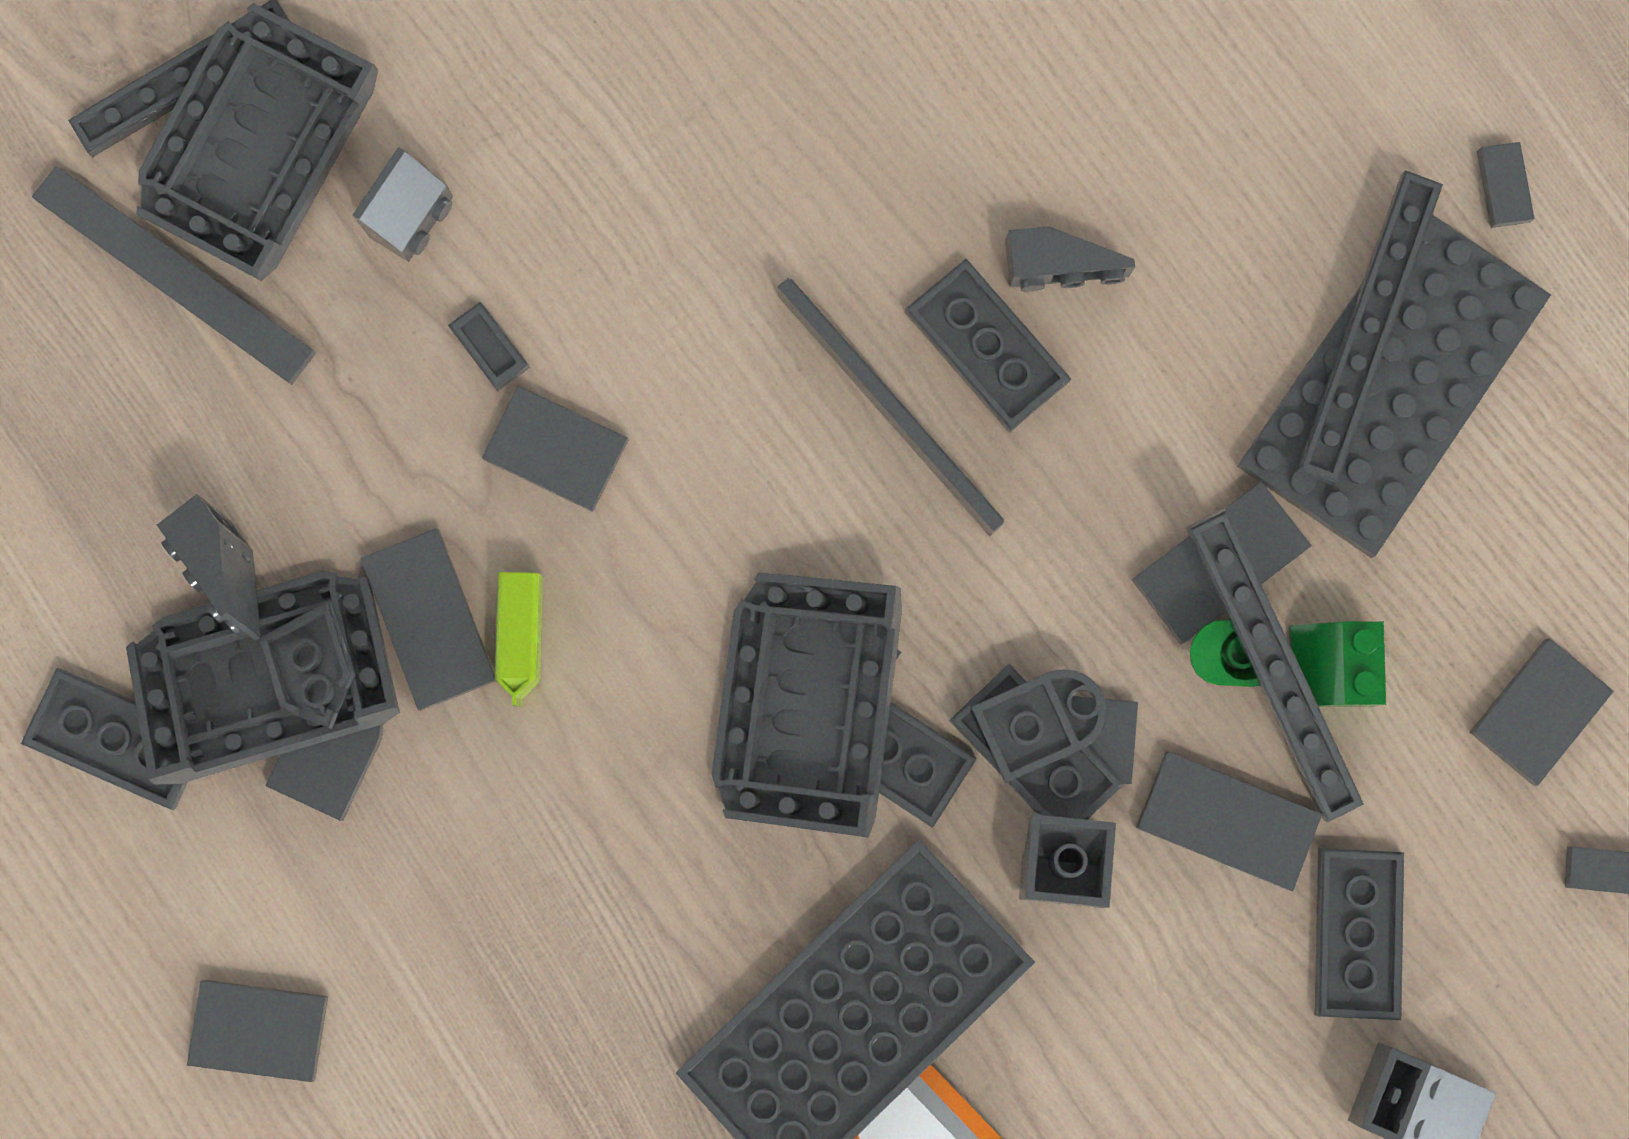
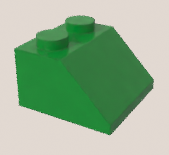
(1342, 662)

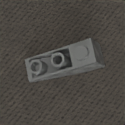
(1053, 257)

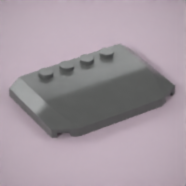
(253, 139)
(209, 692)
(807, 703)

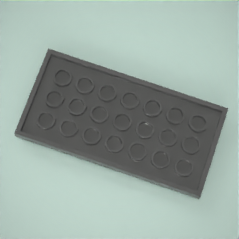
(1441, 357)
(859, 1009)

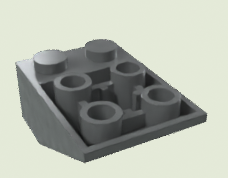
(216, 562)
(1418, 1100)

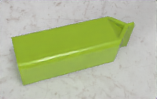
(519, 633)

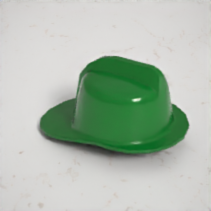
(1220, 657)

